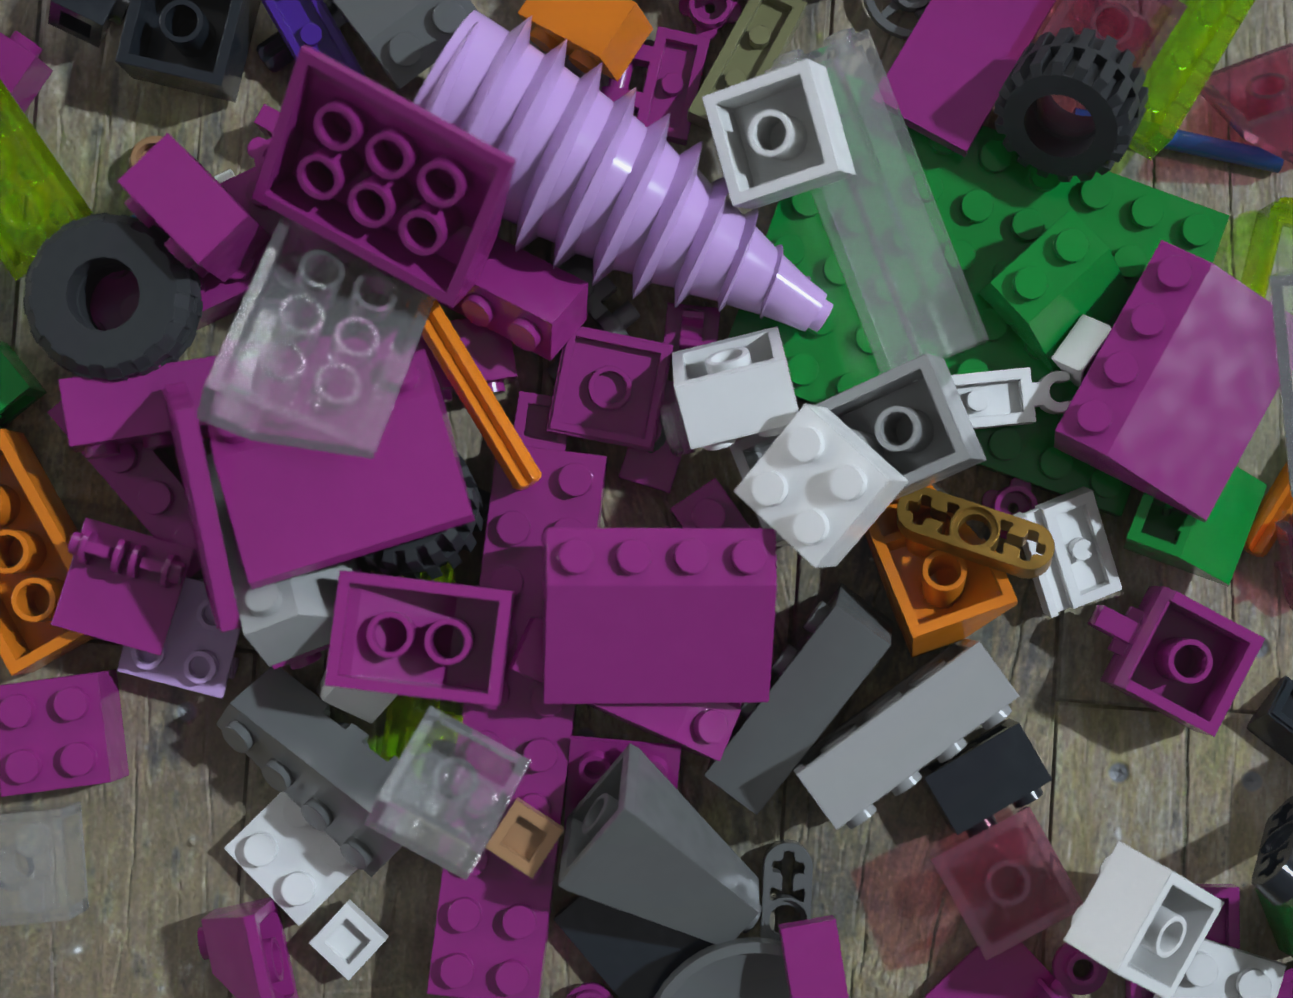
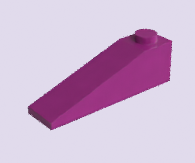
(695, 726)

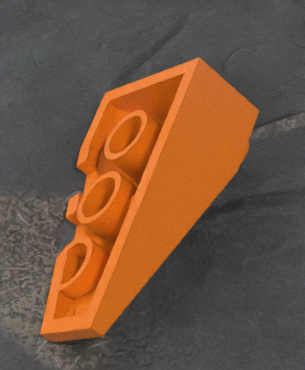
(931, 591)

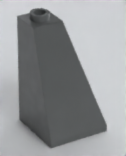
(655, 856)

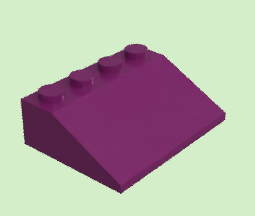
(384, 178)
(1176, 384)
(320, 508)
(658, 615)

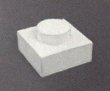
(349, 939)

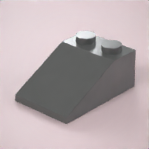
(404, 33)

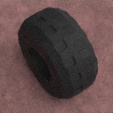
(62, 286)

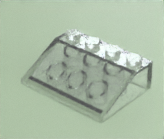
(315, 348)

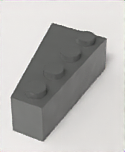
(805, 695)
(313, 761)

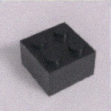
(189, 44)

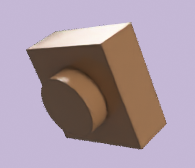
(524, 837)

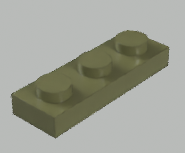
(753, 44)

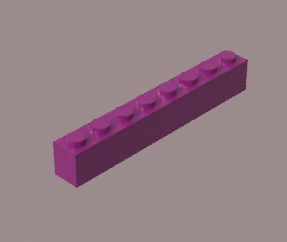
(130, 411)

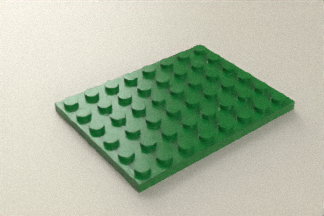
(991, 216)

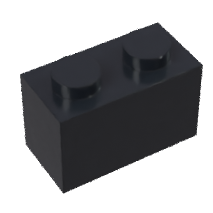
(985, 778)

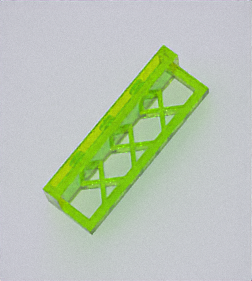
(1184, 68)

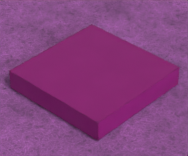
(610, 388)

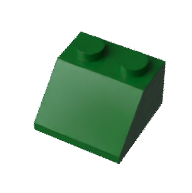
(1055, 284)

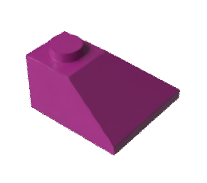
(248, 950)

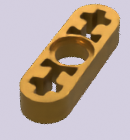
(1018, 532)

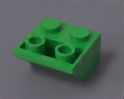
(1196, 546)

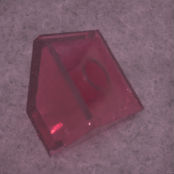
(1257, 99)

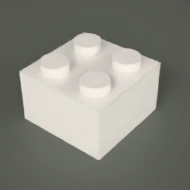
(779, 135)
(734, 389)
(820, 486)
(1143, 921)

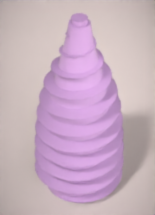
(607, 181)

